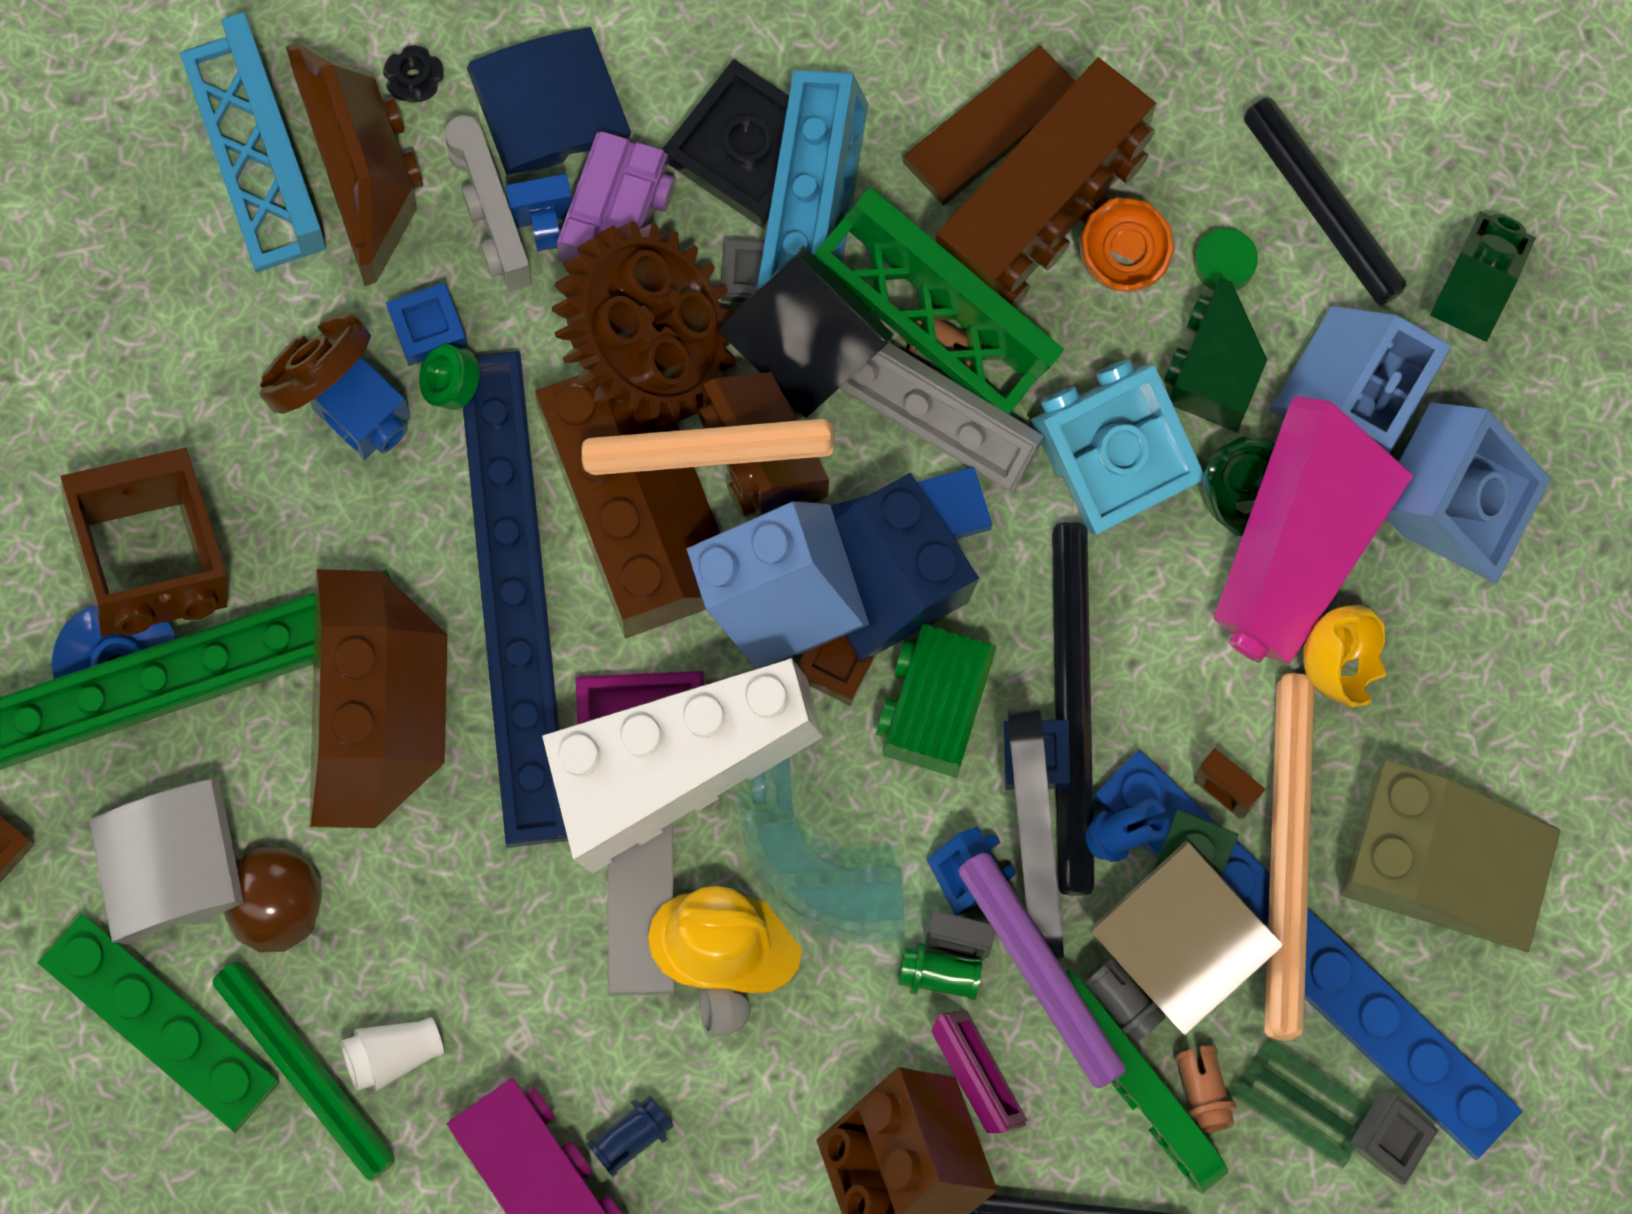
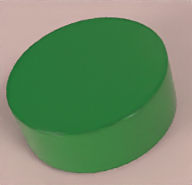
(1226, 255)
(449, 377)

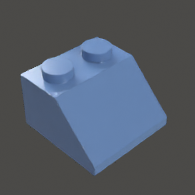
(1467, 489)
(780, 583)

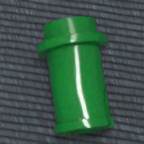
(939, 972)

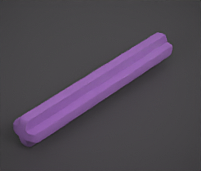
(1041, 970)

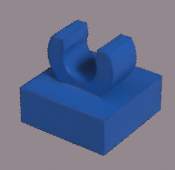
(540, 205)
(952, 856)

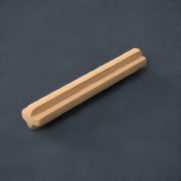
(708, 446)

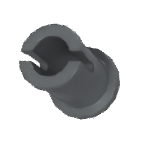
(1124, 1000)

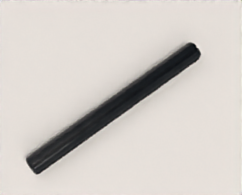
(1073, 704)

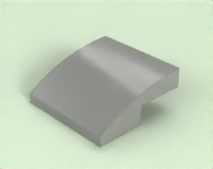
(166, 861)

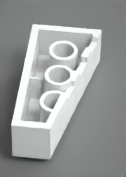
(660, 760)

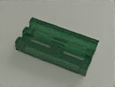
(1288, 1123)

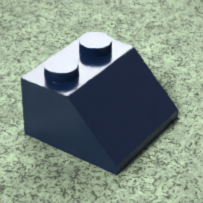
(902, 565)

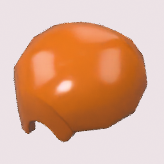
(1134, 231)

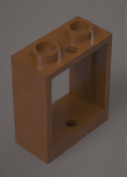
(133, 489)

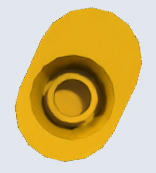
(723, 942)

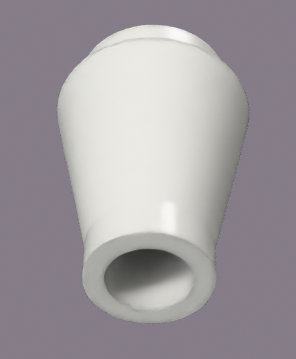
(389, 1051)

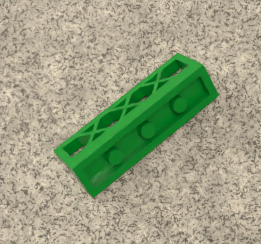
(952, 288)

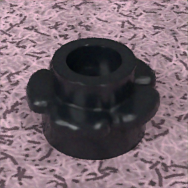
(418, 88)

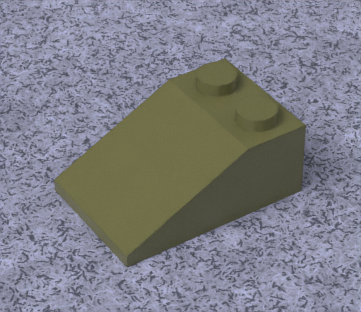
(1450, 857)

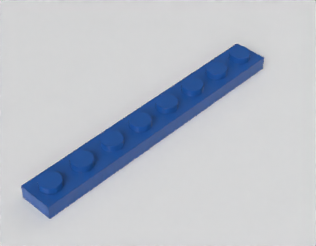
(1347, 989)

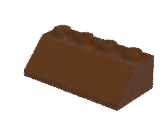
(631, 519)

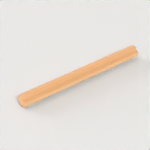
(1290, 857)

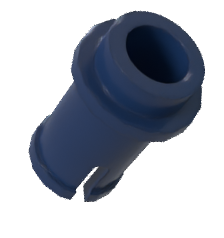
(631, 1135)

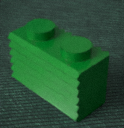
(938, 699)

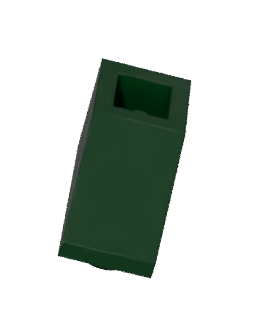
(1484, 275)
(1223, 362)

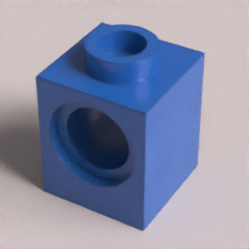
(364, 409)

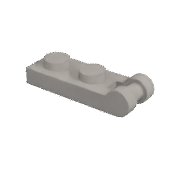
(487, 201)

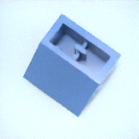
(1368, 368)

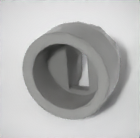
(723, 1011)

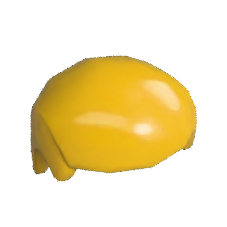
(1340, 637)

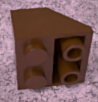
(765, 484)
(907, 1150)

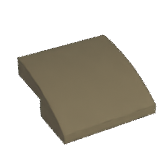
(1186, 937)

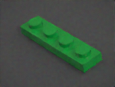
(158, 1023)

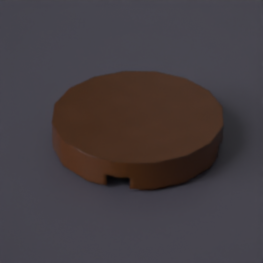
(313, 366)

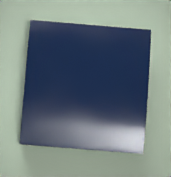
(547, 99)

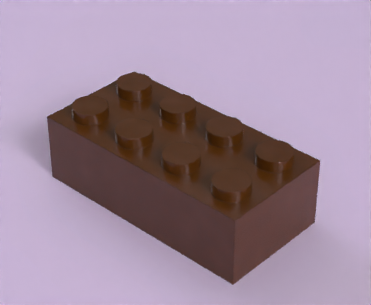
(1052, 181)

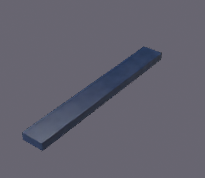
(513, 600)

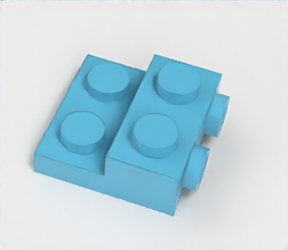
(1117, 444)

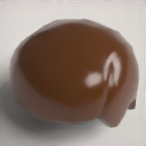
(278, 898)

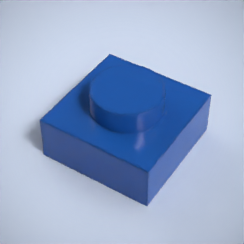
(425, 322)

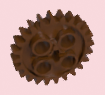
(643, 323)

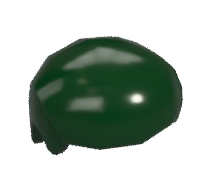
(1229, 471)

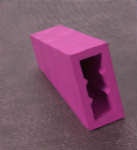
(1307, 528)

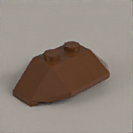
(359, 154)
(373, 699)

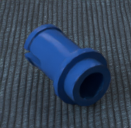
(1115, 834)

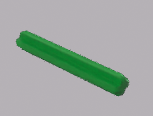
(303, 1070)

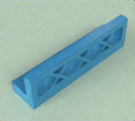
(275, 139)
(815, 166)

